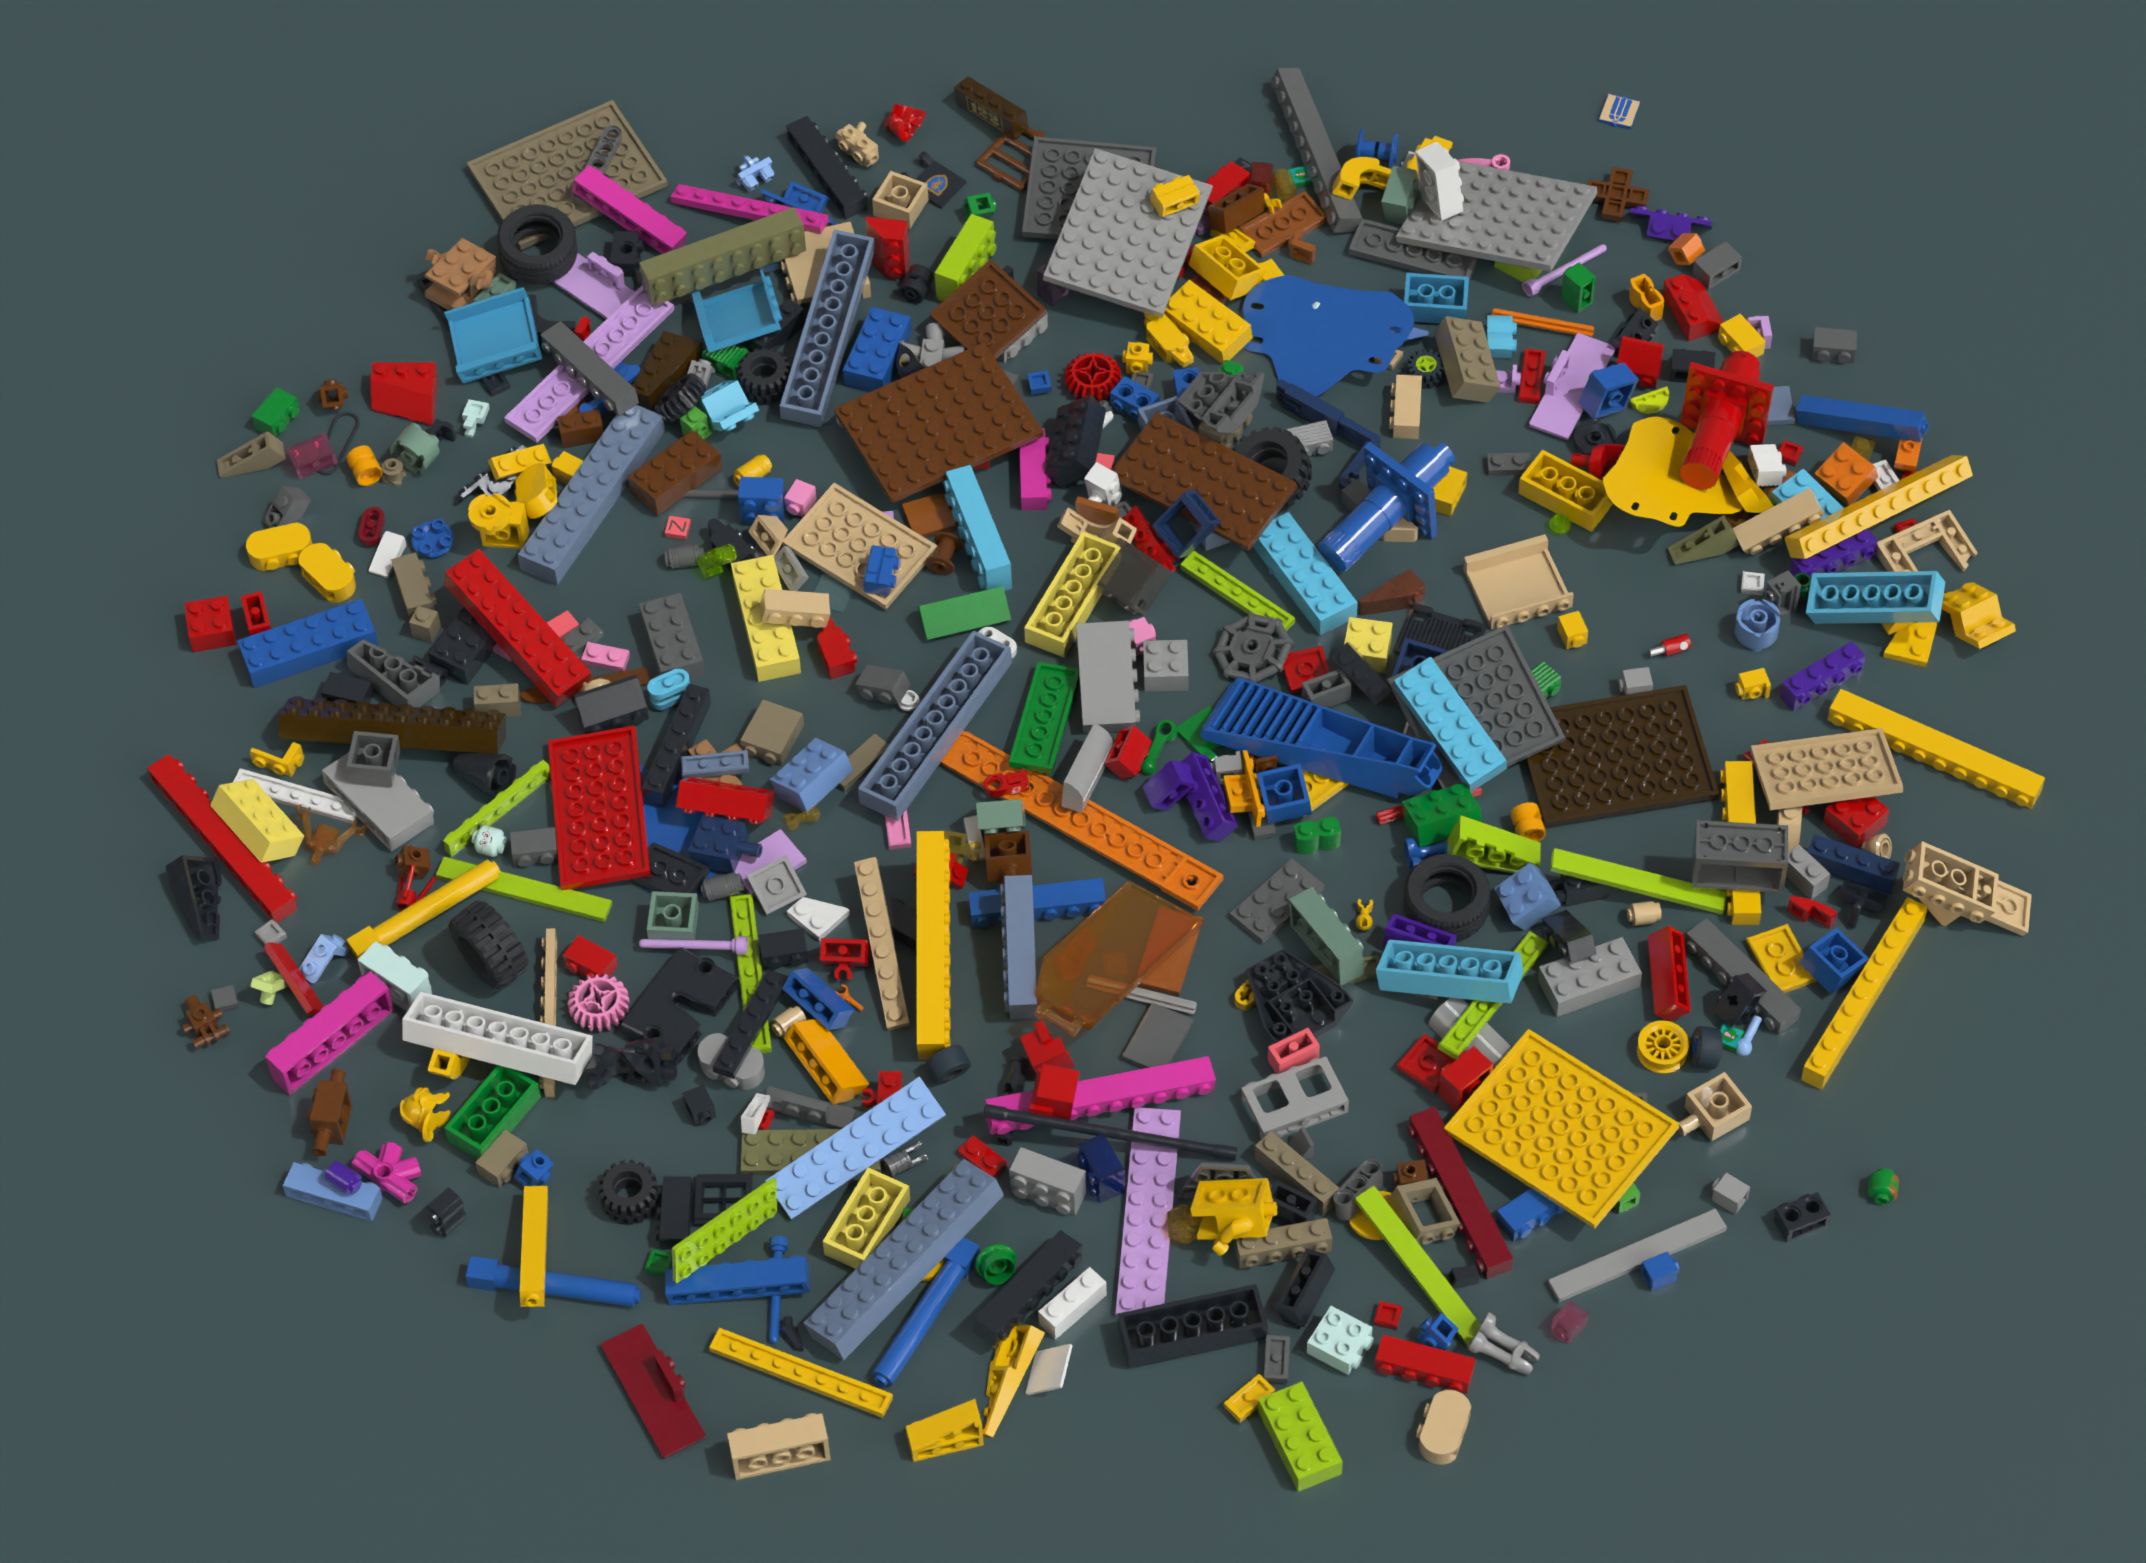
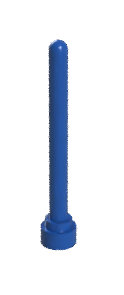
(778, 1246)

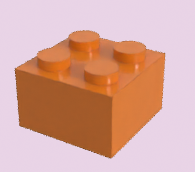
(1846, 474)

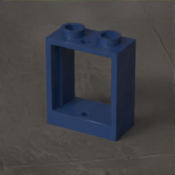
(1200, 511)

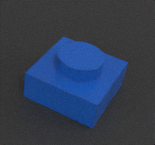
(1039, 382)

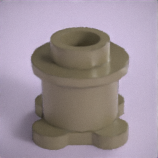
(393, 471)

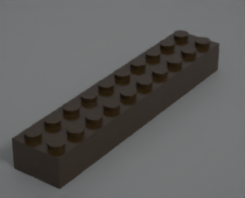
(415, 726)

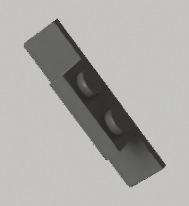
(809, 1108)

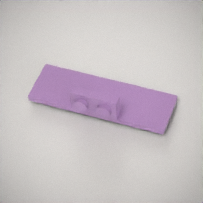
(596, 284)
(1564, 385)

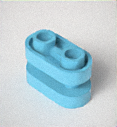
(668, 689)

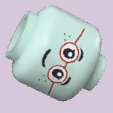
(489, 841)

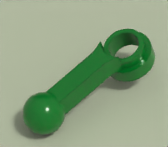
(1149, 765)

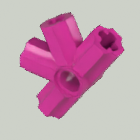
(389, 1165)

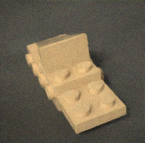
(1965, 889)

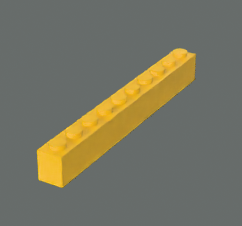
(1878, 506)
(1938, 749)
(1864, 993)

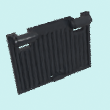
(1438, 629)

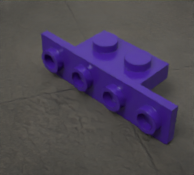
(1669, 226)

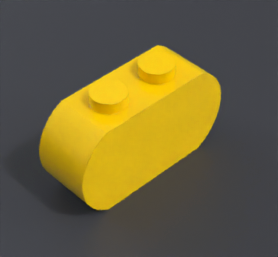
(537, 490)
(277, 546)
(327, 572)

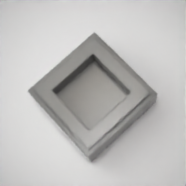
(270, 933)

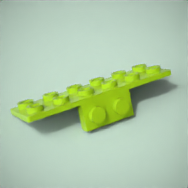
(724, 1230)

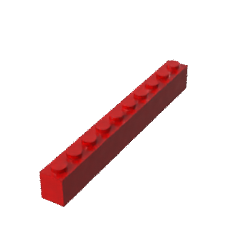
(195, 808)

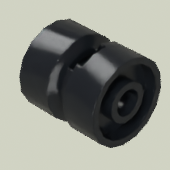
(916, 284)

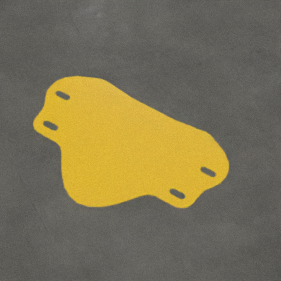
(1650, 476)

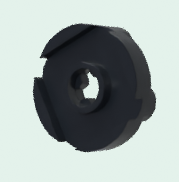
(1589, 428)

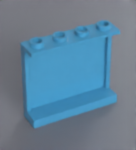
(738, 314)
(493, 335)

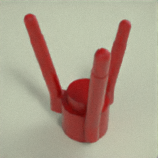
(406, 896)

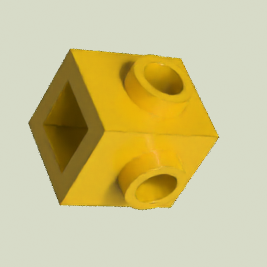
(1137, 357)

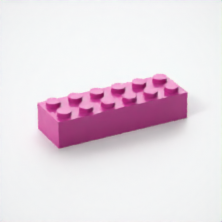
(329, 1033)

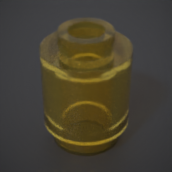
(1284, 184)

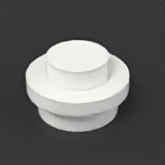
(909, 701)

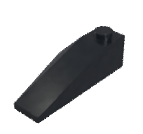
(196, 887)

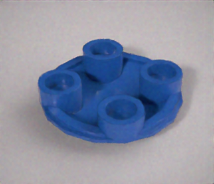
(432, 538)

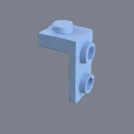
(320, 956)

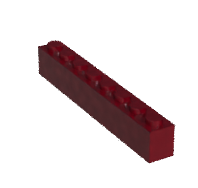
(1456, 1182)

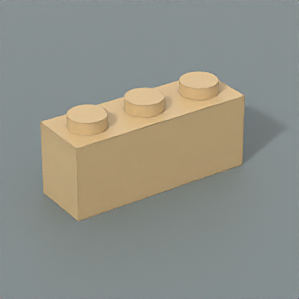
(1406, 406)
(795, 608)

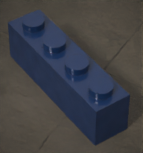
(1855, 864)

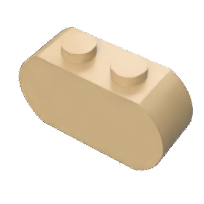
(1443, 1427)

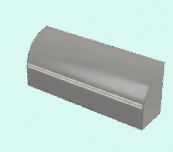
(1086, 769)
(1487, 1040)

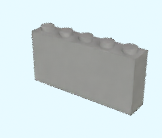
(1107, 675)
(389, 812)

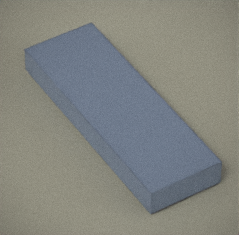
(715, 764)

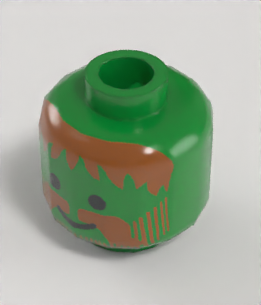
(1883, 1186)

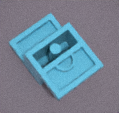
(726, 405)

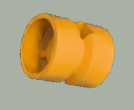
(364, 465)
(1528, 821)

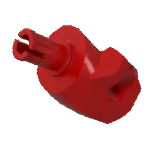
(1601, 459)

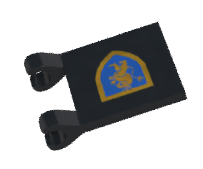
(941, 181)

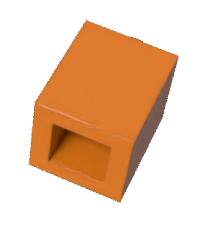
(1686, 248)

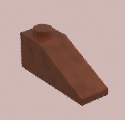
(1394, 595)

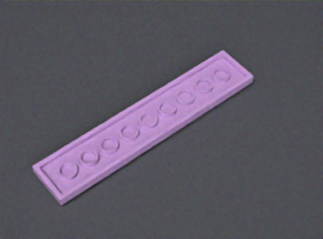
(610, 341)
(1145, 1220)

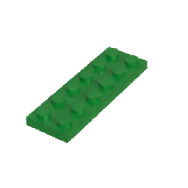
(1044, 718)

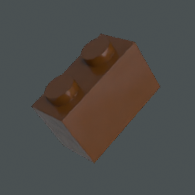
(580, 428)

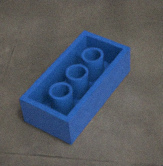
(875, 350)

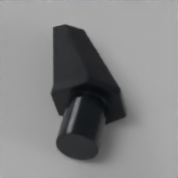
(791, 1333)

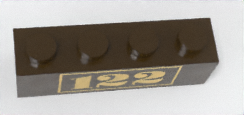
(991, 108)

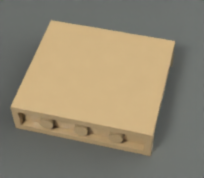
(805, 268)
(1517, 582)

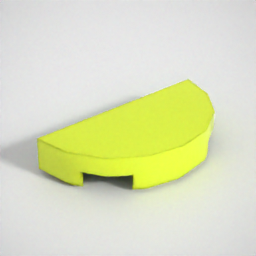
(1650, 402)

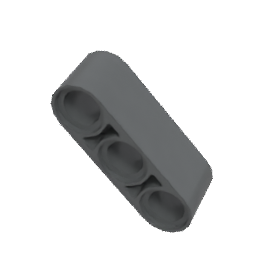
(1364, 1177)

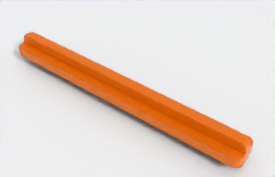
(1547, 323)

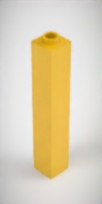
(534, 1246)

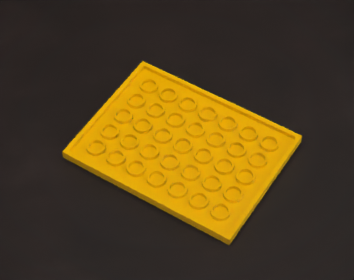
(1561, 1128)

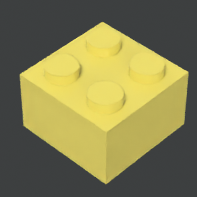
(1371, 640)

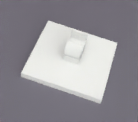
(1049, 1369)

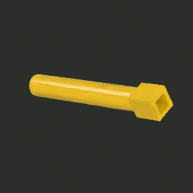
(425, 908)

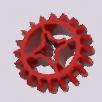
(1080, 372)

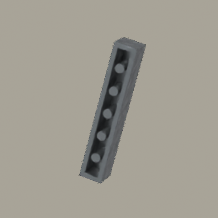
(589, 368)
(1727, 960)

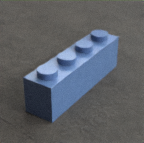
(309, 1186)

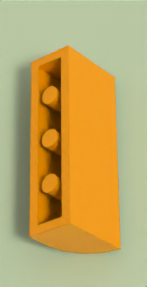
(825, 1060)

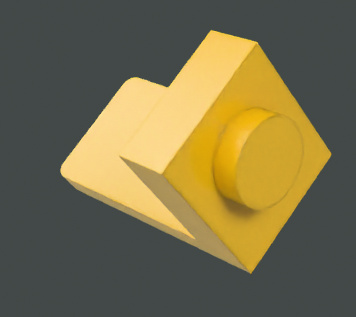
(286, 766)

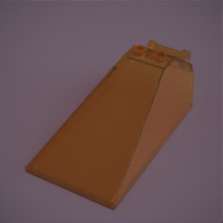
(1110, 956)

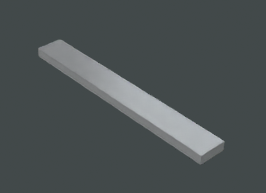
(1631, 1256)

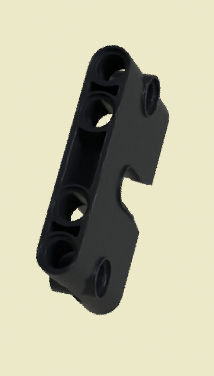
(680, 983)

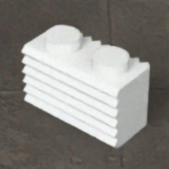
(1766, 465)

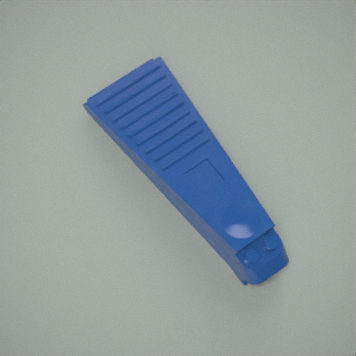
(1298, 731)

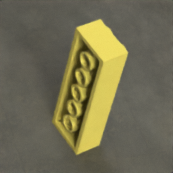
(1070, 595)
(770, 644)

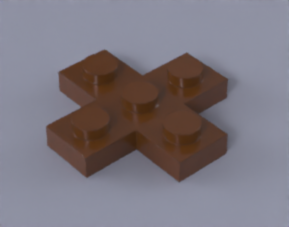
(1618, 194)

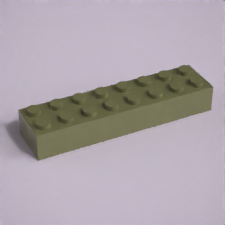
(722, 256)

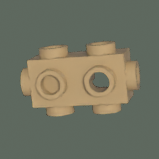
(857, 144)

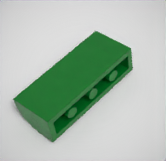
(964, 613)

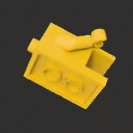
(1233, 1210)

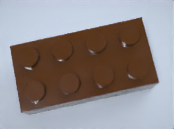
(675, 472)

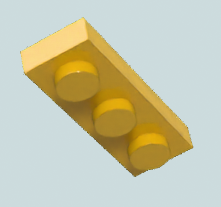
(518, 461)

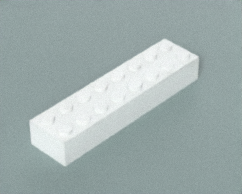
(497, 1038)

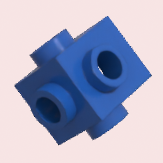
(534, 1169)
(1437, 1332)

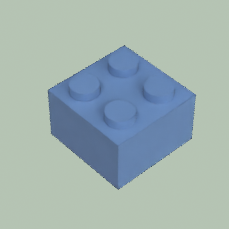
(1527, 896)

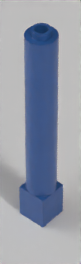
(957, 1265)
(490, 1275)

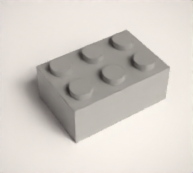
(1047, 1181)

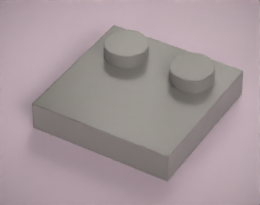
(776, 885)

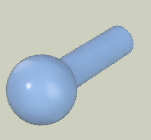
(1744, 1044)

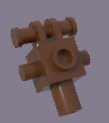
(203, 1022)

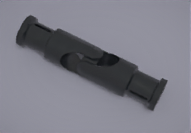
(1013, 1084)

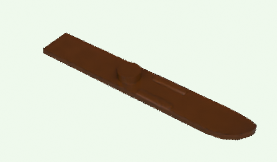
(535, 696)

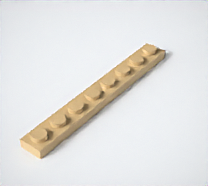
(882, 944)
(548, 1002)

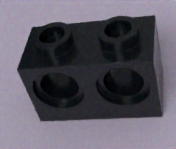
(1805, 1221)

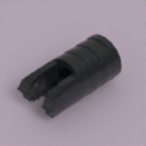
(432, 668)

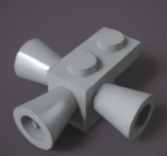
(932, 347)

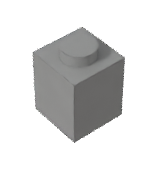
(1635, 681)
(1730, 1193)

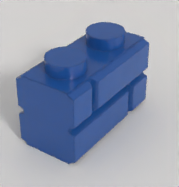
(880, 570)

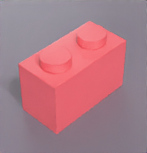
(1293, 1051)

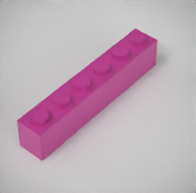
(628, 210)

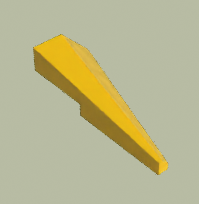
(1745, 489)
(1007, 1371)

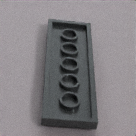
(1379, 244)

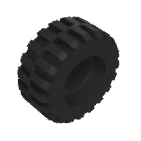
(1283, 445)
(488, 944)

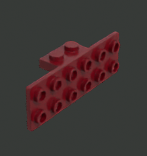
(654, 1390)

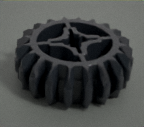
(680, 397)

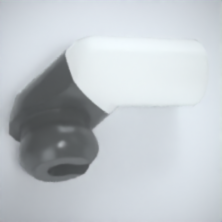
(1109, 414)

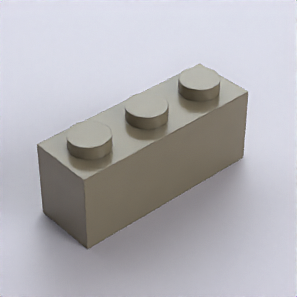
(412, 583)

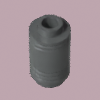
(683, 556)
(722, 886)

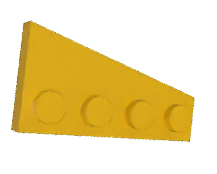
(1912, 643)

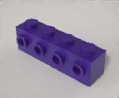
(1839, 556)
(1822, 676)
(1208, 799)

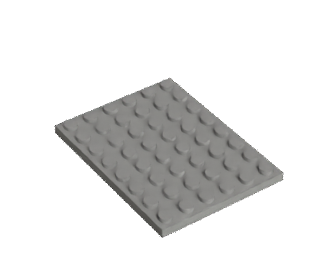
(1504, 218)
(1116, 239)

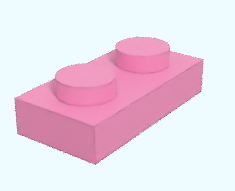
(605, 657)

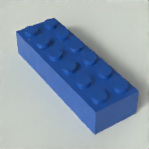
(305, 643)

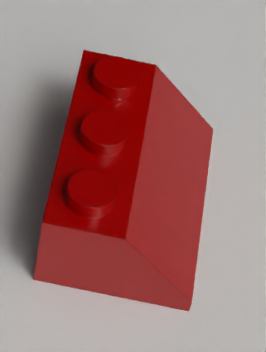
(891, 246)
(1691, 306)

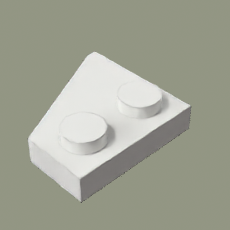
(817, 916)

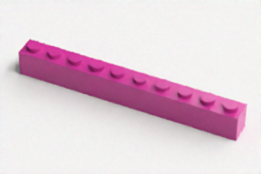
(1120, 1091)

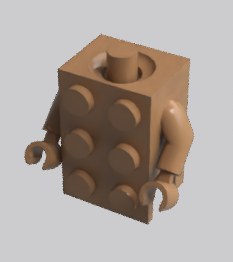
(459, 274)

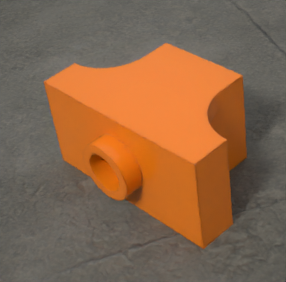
(1907, 455)

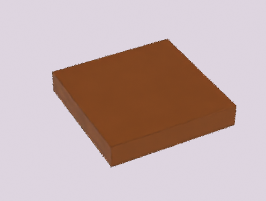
(1096, 511)
(929, 515)

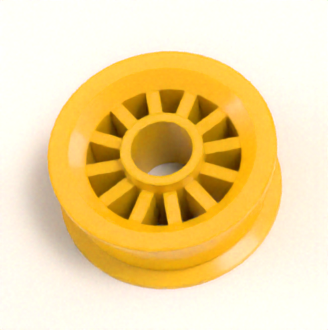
(1662, 1059)

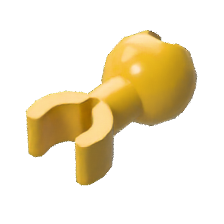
(1272, 203)
(1364, 920)

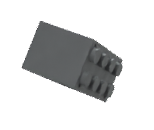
(1739, 856)

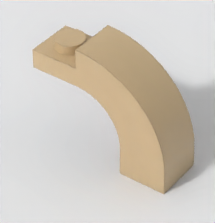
(1074, 524)

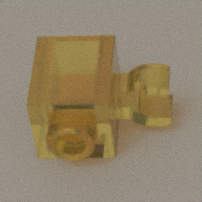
(959, 847)

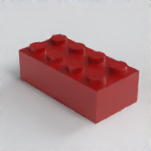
(725, 799)

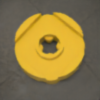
(491, 523)

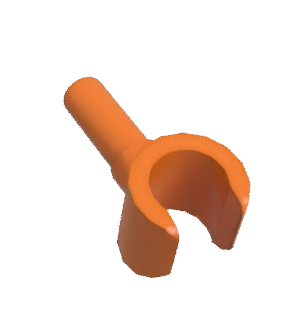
(846, 996)

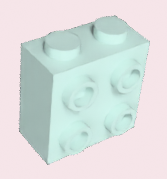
(1340, 1340)

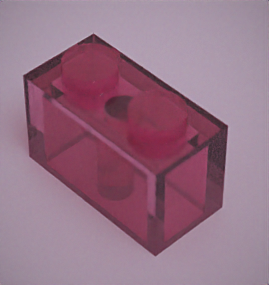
(312, 455)

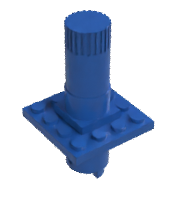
(1395, 494)

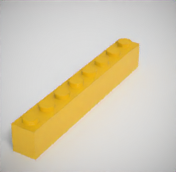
(1740, 808)

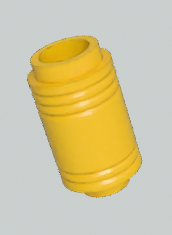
(756, 467)

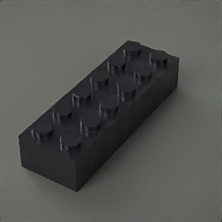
(1192, 1325)

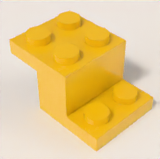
(1976, 615)

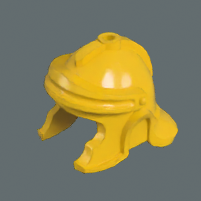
(418, 1111)

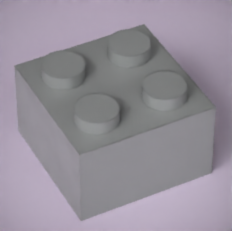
(1165, 665)

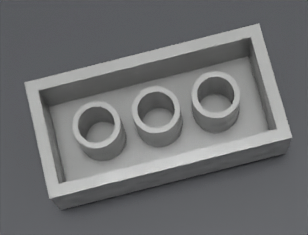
(1590, 979)

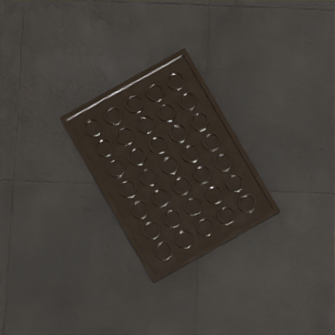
(1622, 758)

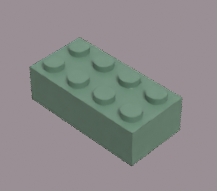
(1326, 936)

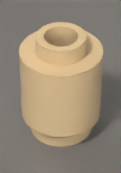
(1644, 913)
(784, 1021)

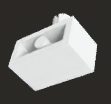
(1103, 485)

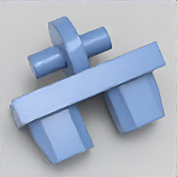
(753, 168)

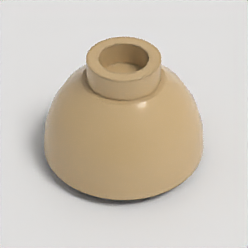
(1879, 845)

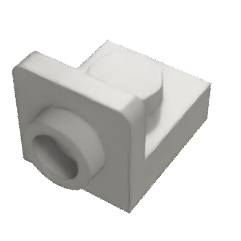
(702, 369)

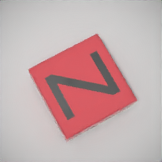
(677, 528)

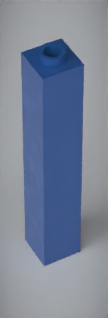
(1861, 418)

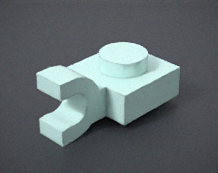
(474, 413)

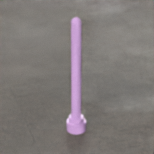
(1532, 286)
(737, 945)

